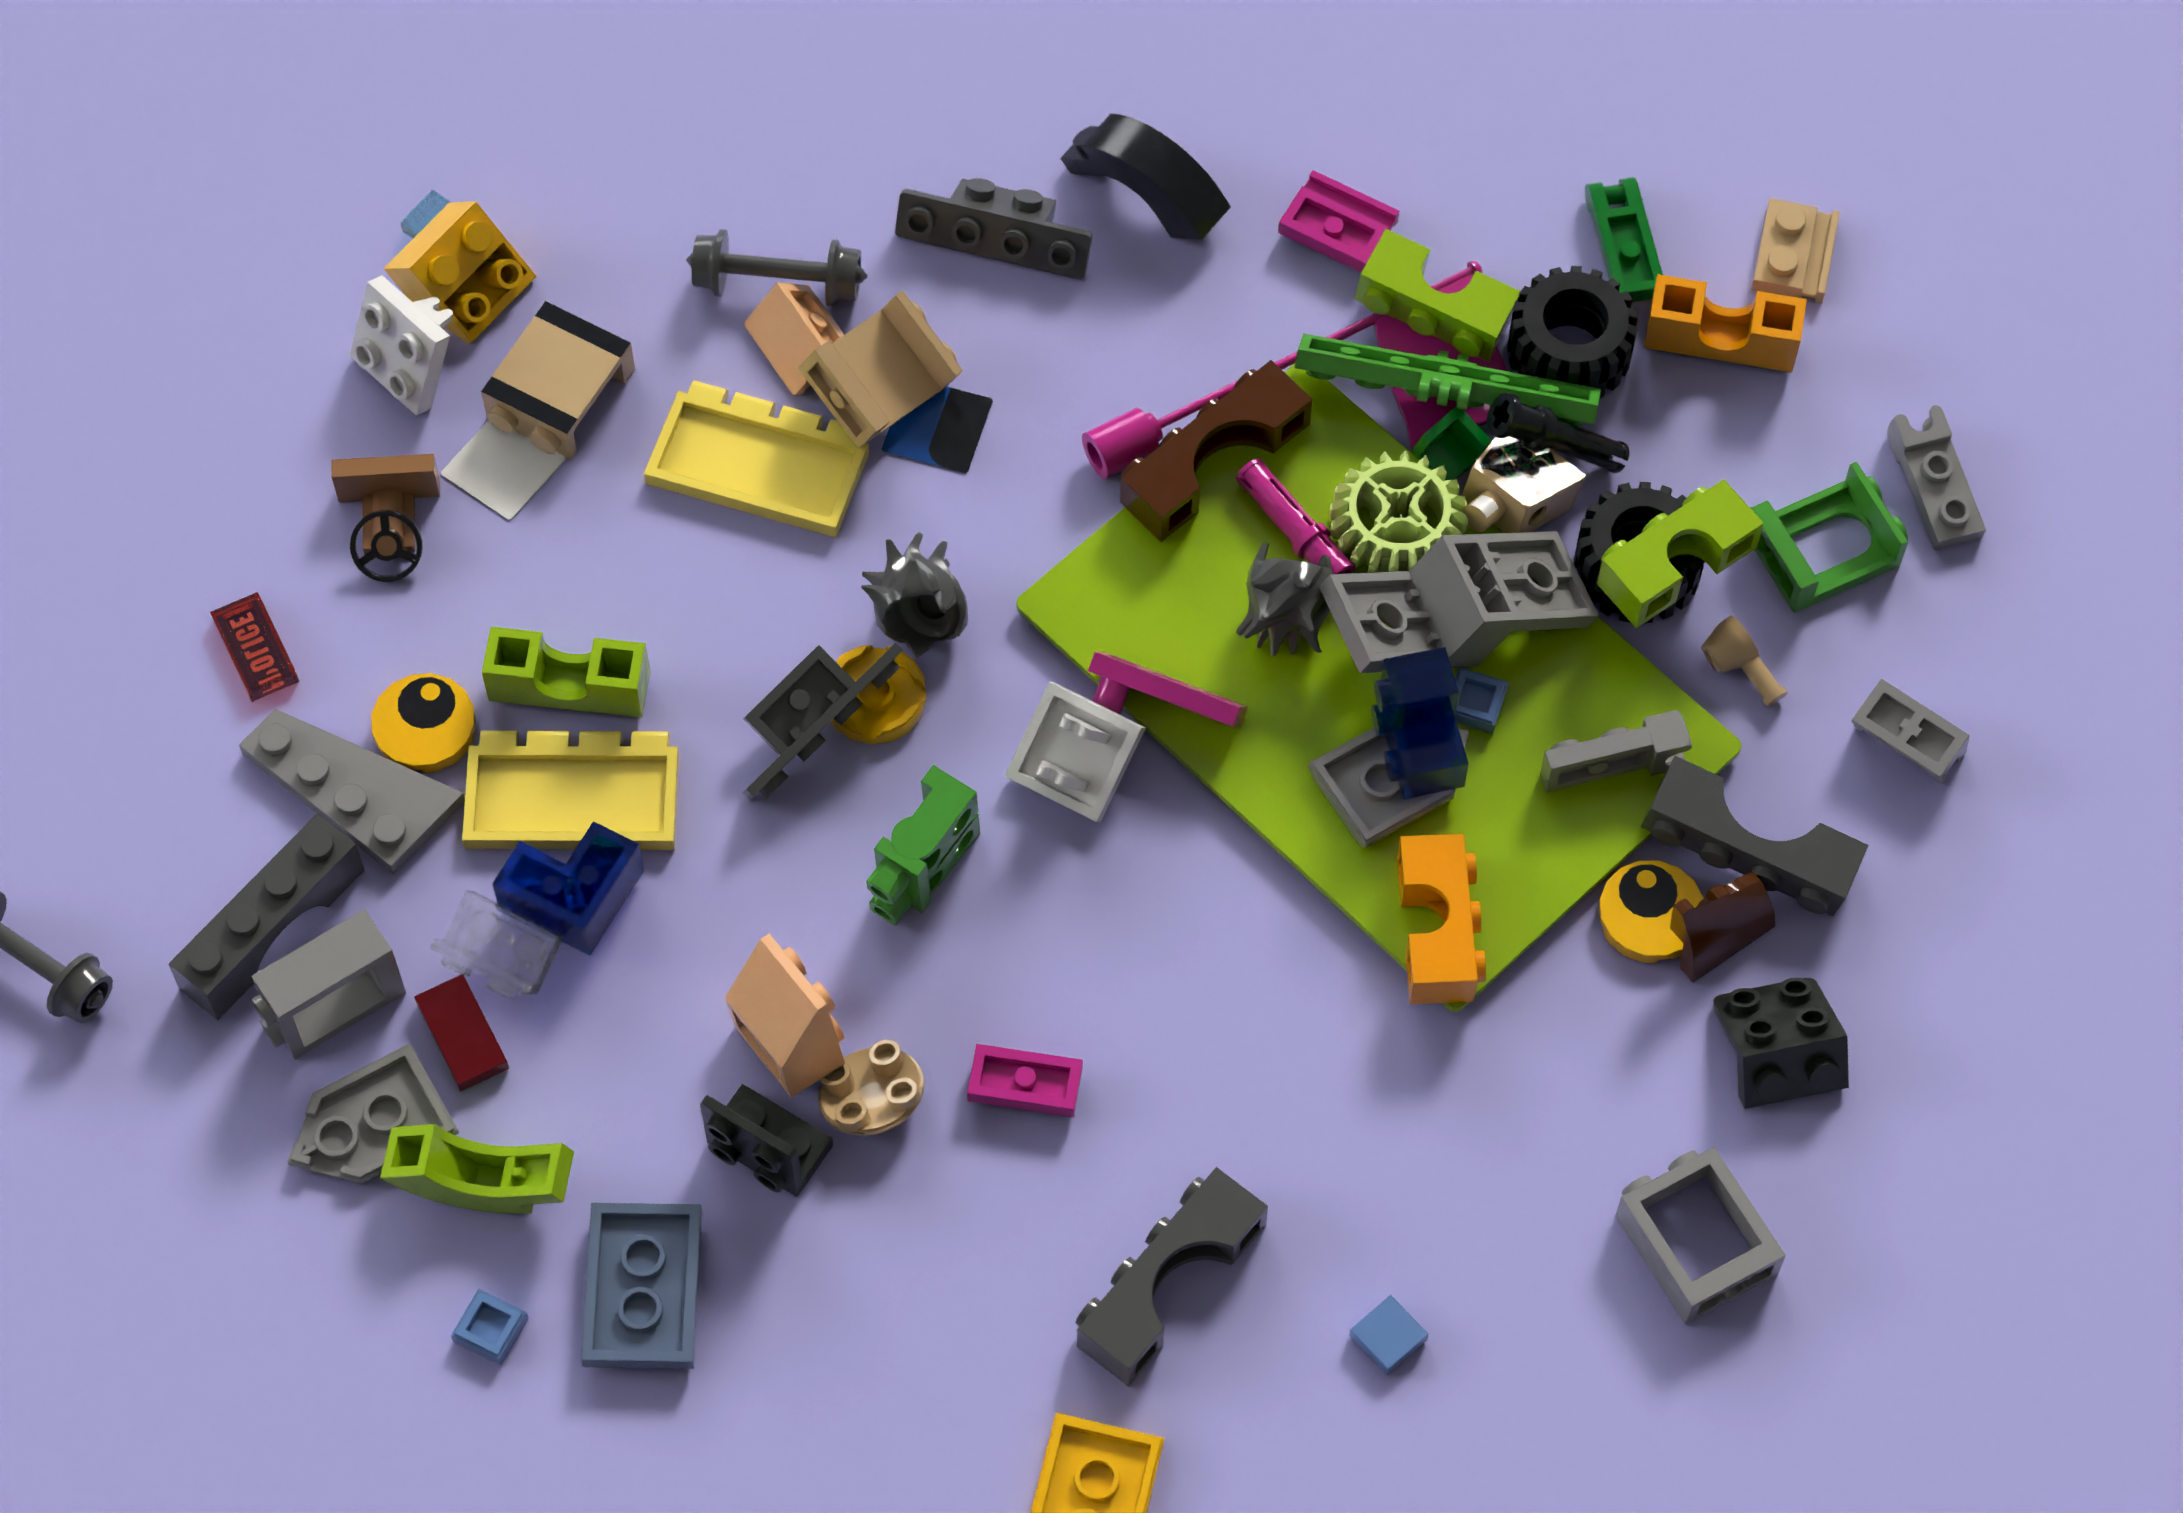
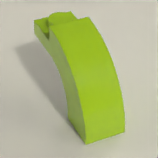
(475, 1174)

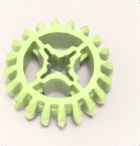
(1391, 492)

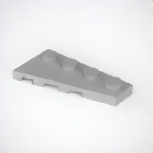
(360, 793)

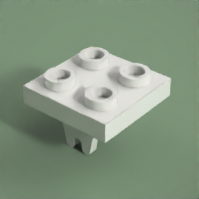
(401, 343)
(1075, 751)

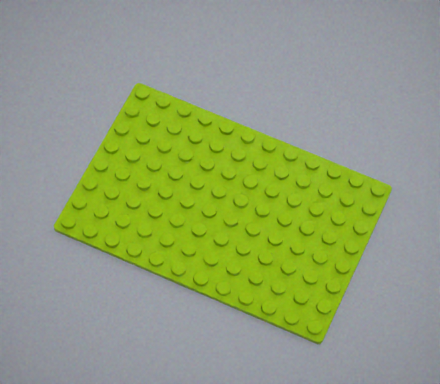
(1179, 615)

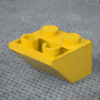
(464, 265)

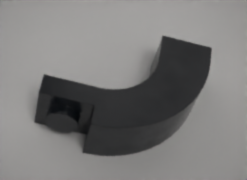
(1155, 169)

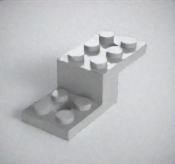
(1460, 597)

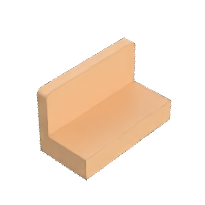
(789, 328)

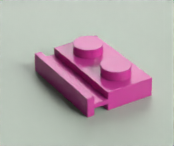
(1337, 220)

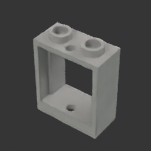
(327, 985)
(1722, 1284)

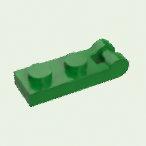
(1624, 236)

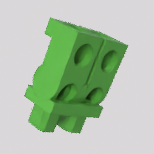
(923, 847)

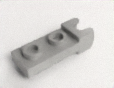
(1936, 479)
(1617, 752)

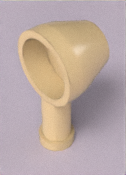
(1733, 648)

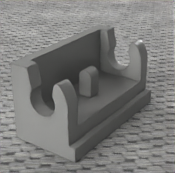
(1911, 730)

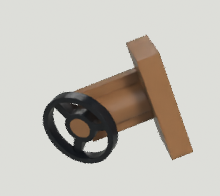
(388, 497)

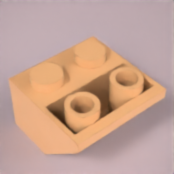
(785, 1017)

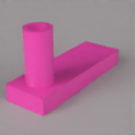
(1120, 675)

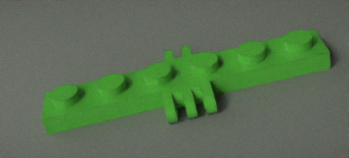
(1442, 378)

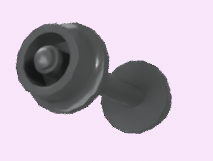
(713, 262)
(76, 989)

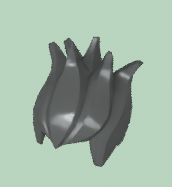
(917, 597)
(1285, 601)

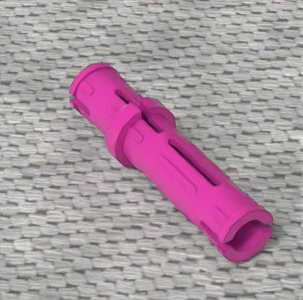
(1308, 538)

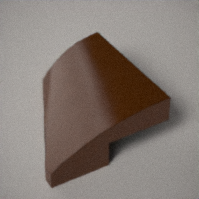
(1721, 924)

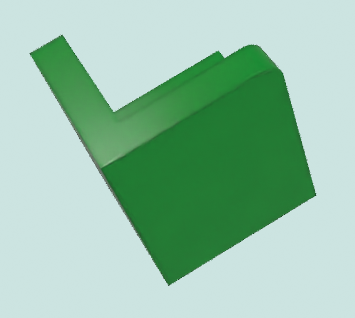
(1453, 443)

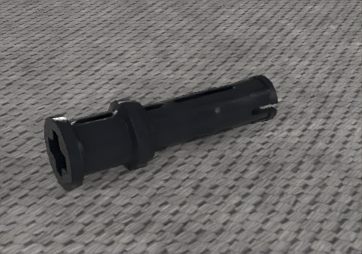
(1540, 428)

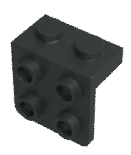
(1784, 1041)

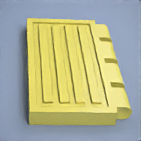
(757, 461)
(556, 790)

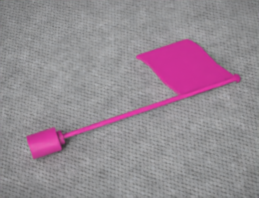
(1138, 434)

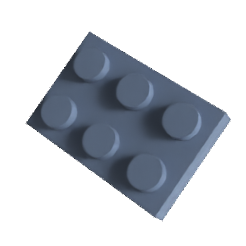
(642, 1285)

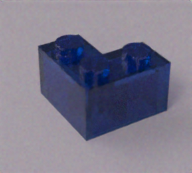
(1419, 723)
(575, 896)

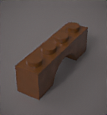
(1259, 412)

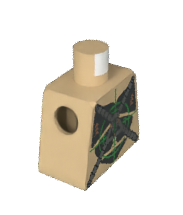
(1519, 487)

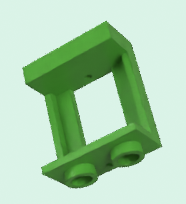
(1853, 498)

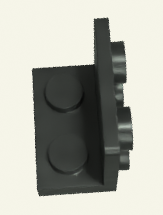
(765, 1139)

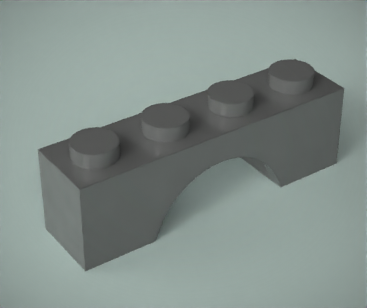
(1694, 814)
(229, 949)
(1214, 1225)

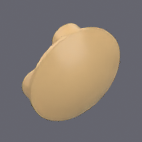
(872, 1090)

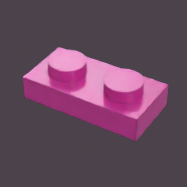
(1025, 1080)

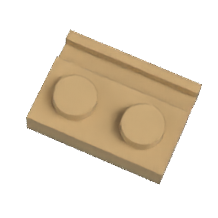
(1795, 250)

